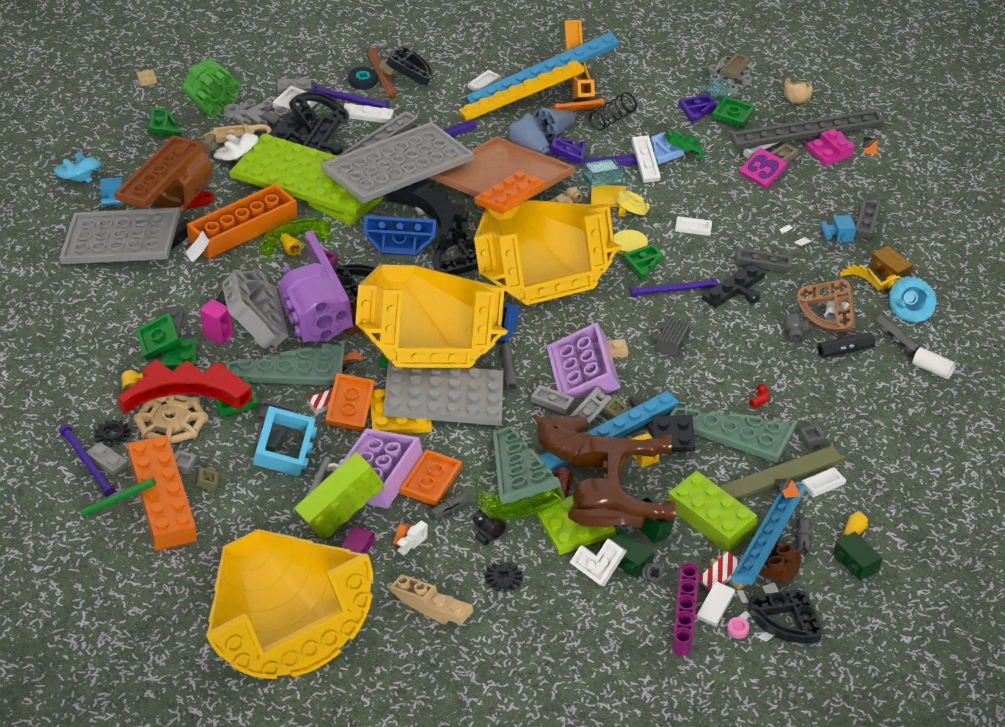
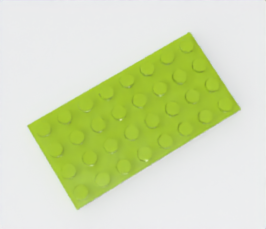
(296, 172)

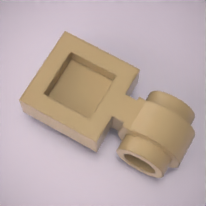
(572, 195)

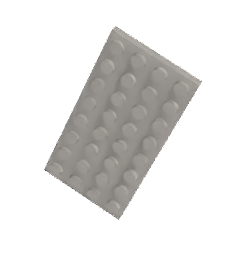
(397, 162)

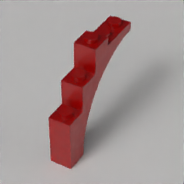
(186, 379)

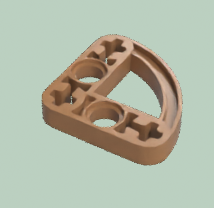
(839, 297)

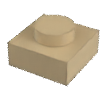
(146, 77)
(618, 348)

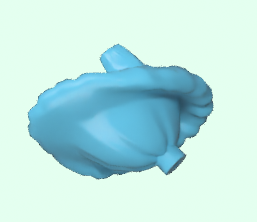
(78, 171)
(912, 299)

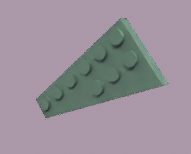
(294, 367)
(743, 432)
(519, 468)

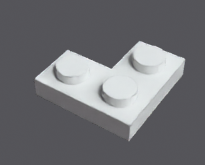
(599, 566)

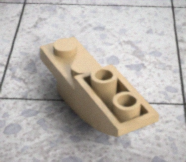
(427, 601)

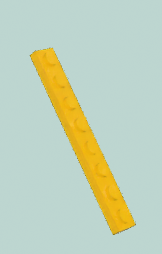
(521, 90)

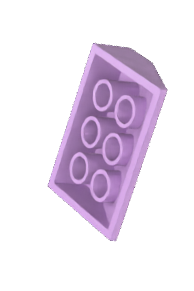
(583, 363)
(390, 457)

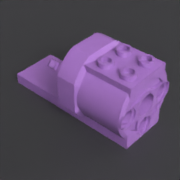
(315, 297)

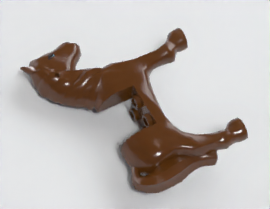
(602, 500)

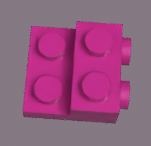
(831, 147)

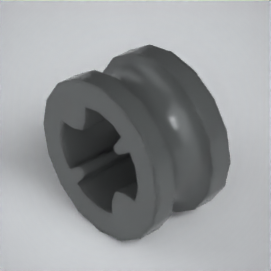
(645, 572)

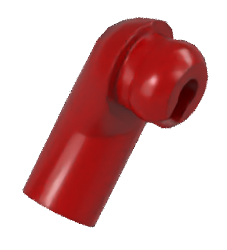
(762, 396)

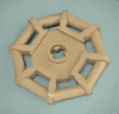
(176, 406)

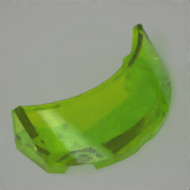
(295, 227)
(523, 507)

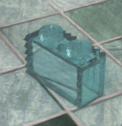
(603, 172)

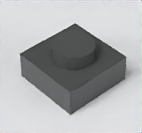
(812, 436)

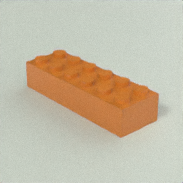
(243, 220)
(166, 502)

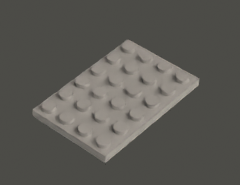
(120, 236)
(444, 394)

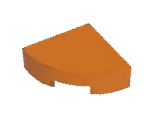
(401, 532)

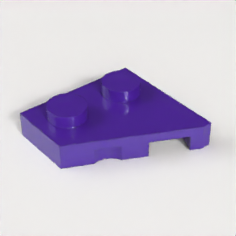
(697, 106)
(568, 149)

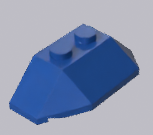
(399, 234)

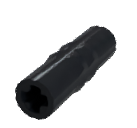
(846, 345)

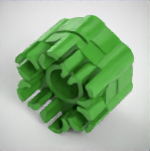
(210, 86)

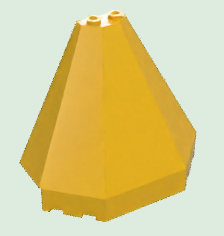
(545, 248)
(429, 316)

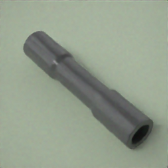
(507, 359)

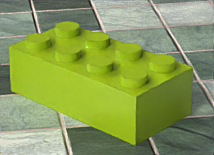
(339, 496)
(713, 511)

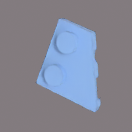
(664, 150)

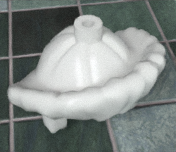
(236, 147)

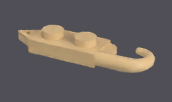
(236, 130)

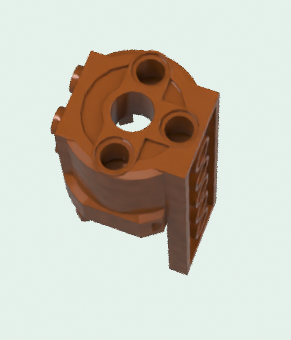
(171, 174)

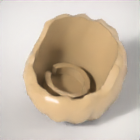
(797, 91)

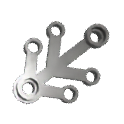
(745, 78)
(253, 111)

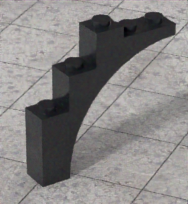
(436, 205)

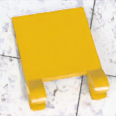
(606, 196)

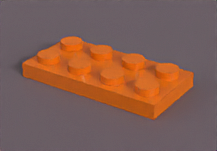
(510, 192)

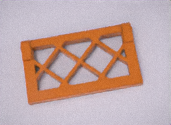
(579, 105)

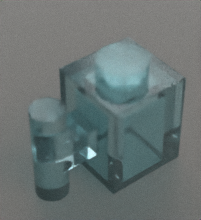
(717, 87)

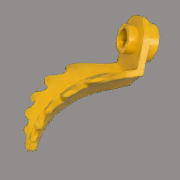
(870, 276)

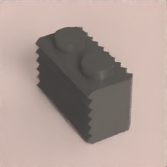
(672, 336)

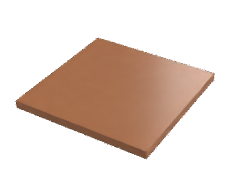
(498, 160)

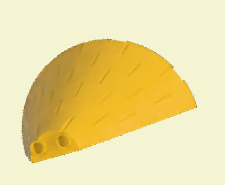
(286, 603)

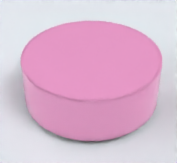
(738, 627)

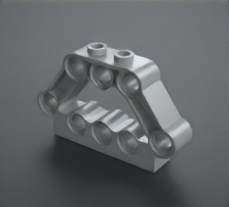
(260, 315)

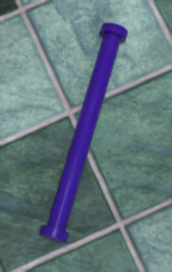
(350, 97)
(672, 287)
(108, 489)

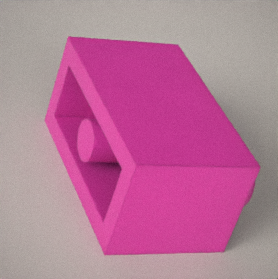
(216, 322)

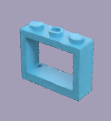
(281, 462)

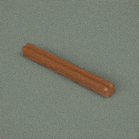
(384, 78)

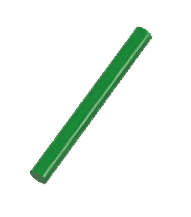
(118, 497)

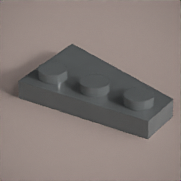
(277, 431)

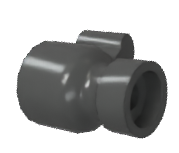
(796, 327)

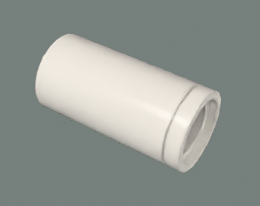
(934, 363)

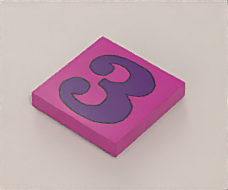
(763, 167)

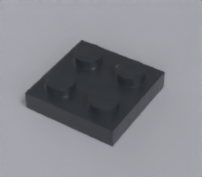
(679, 427)

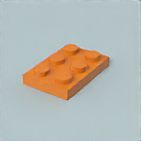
(350, 402)
(431, 477)

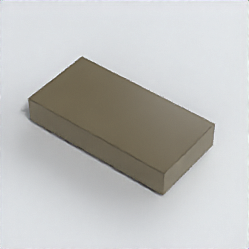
(735, 66)

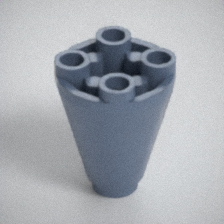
(553, 121)
(529, 135)

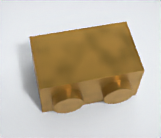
(889, 262)

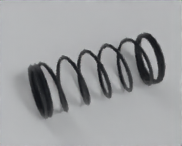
(623, 105)

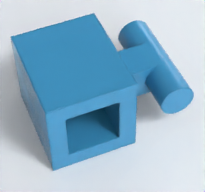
(108, 188)
(842, 228)

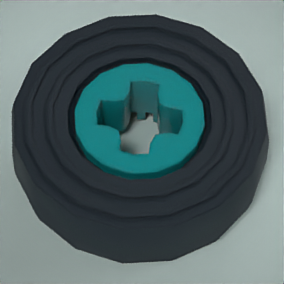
(363, 78)

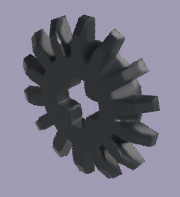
(107, 427)
(494, 576)

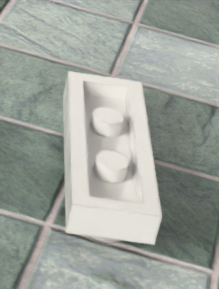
(369, 113)
(645, 159)

